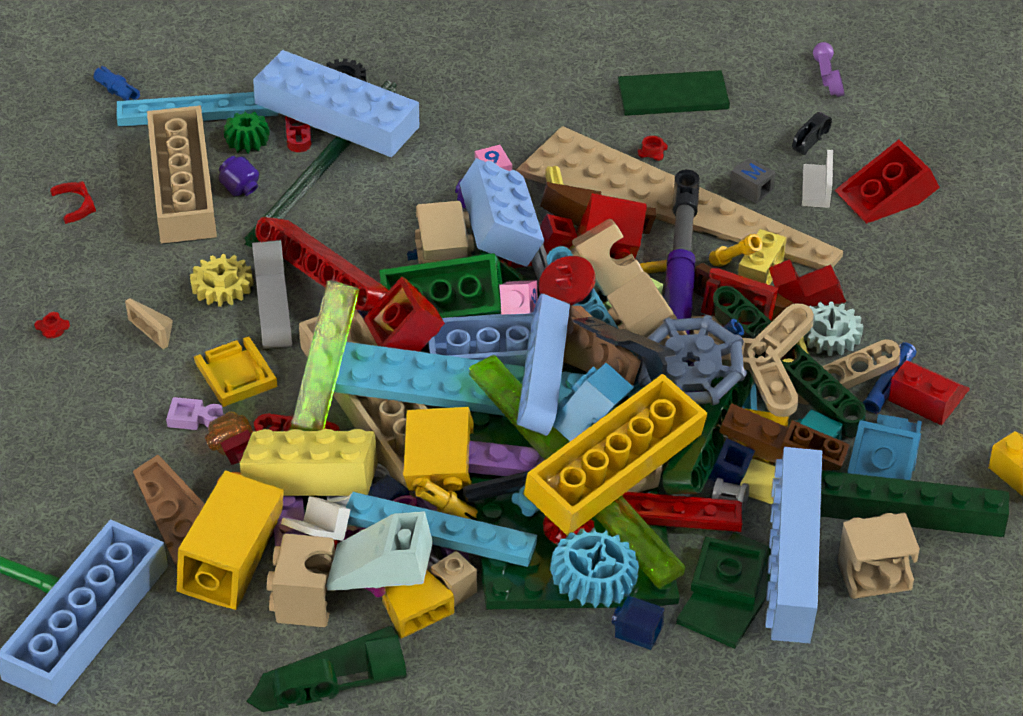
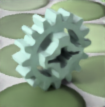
(834, 329)

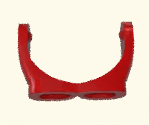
(79, 188)

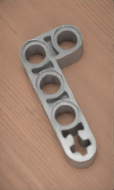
(272, 295)

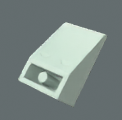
(383, 554)

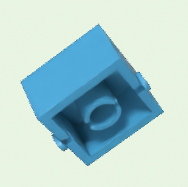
(590, 400)

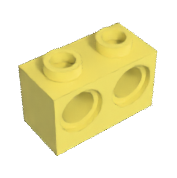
(757, 265)

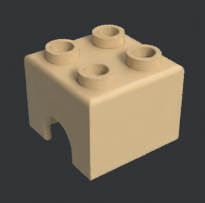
(442, 232)
(595, 248)
(640, 307)
(877, 555)
(301, 580)

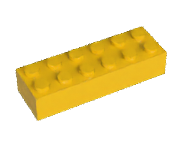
(614, 454)

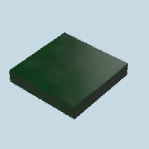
(729, 570)

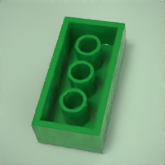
(456, 285)

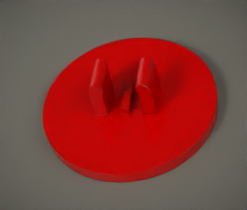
(568, 279)

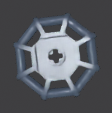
(705, 351)

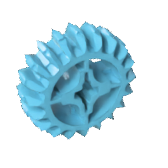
(613, 572)

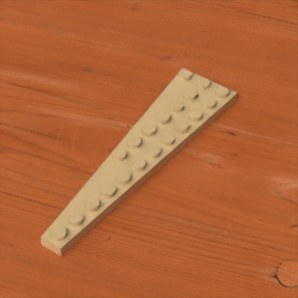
(618, 175)

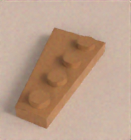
(586, 350)
(169, 501)

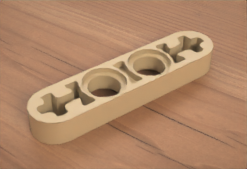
(850, 377)

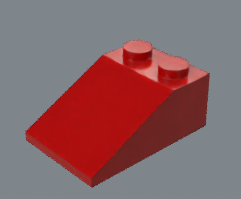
(888, 184)

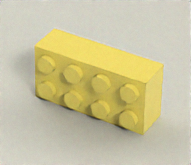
(312, 461)

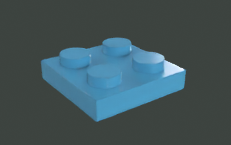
(884, 451)

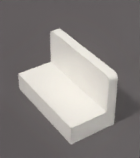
(818, 183)
(321, 519)

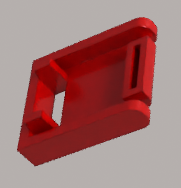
(754, 291)

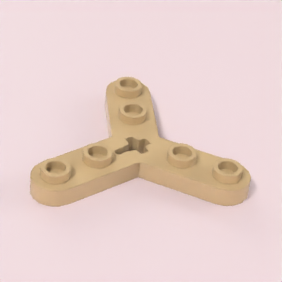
(769, 372)

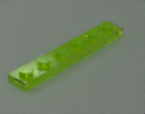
(325, 357)

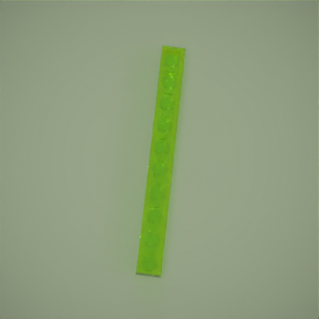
(617, 518)

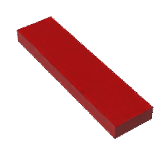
(687, 511)

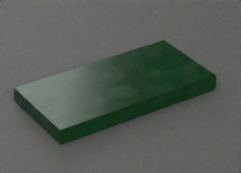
(673, 92)
(724, 618)

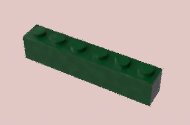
(925, 503)

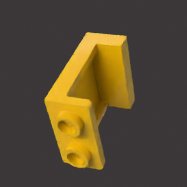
(438, 447)

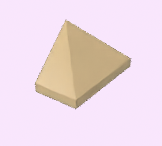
(150, 322)

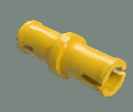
(444, 500)

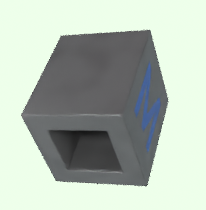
(752, 180)

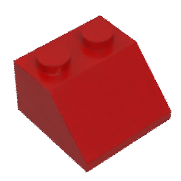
(625, 213)
(403, 318)
(925, 392)

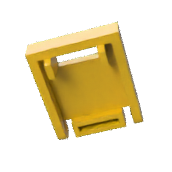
(233, 368)

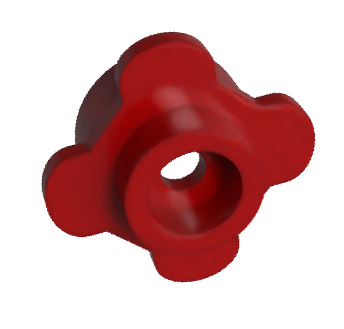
(653, 148)
(52, 325)

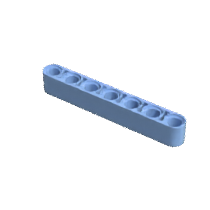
(543, 365)

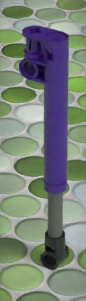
(681, 261)

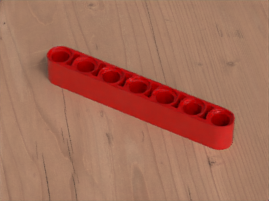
(319, 260)

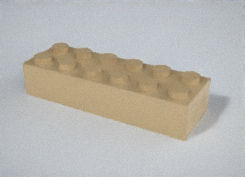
(181, 174)

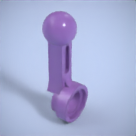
(823, 54)

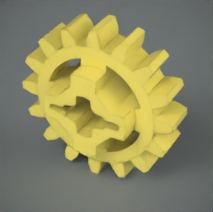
(221, 280)

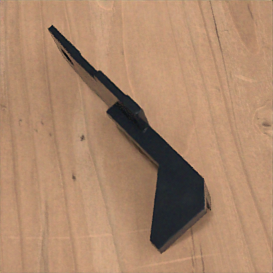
(651, 351)

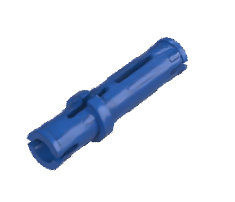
(881, 388)

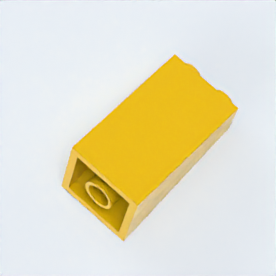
(228, 540)

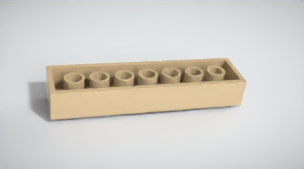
(370, 413)

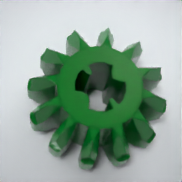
(246, 132)

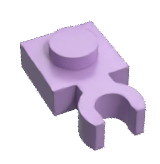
(190, 413)

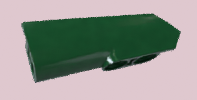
(317, 675)

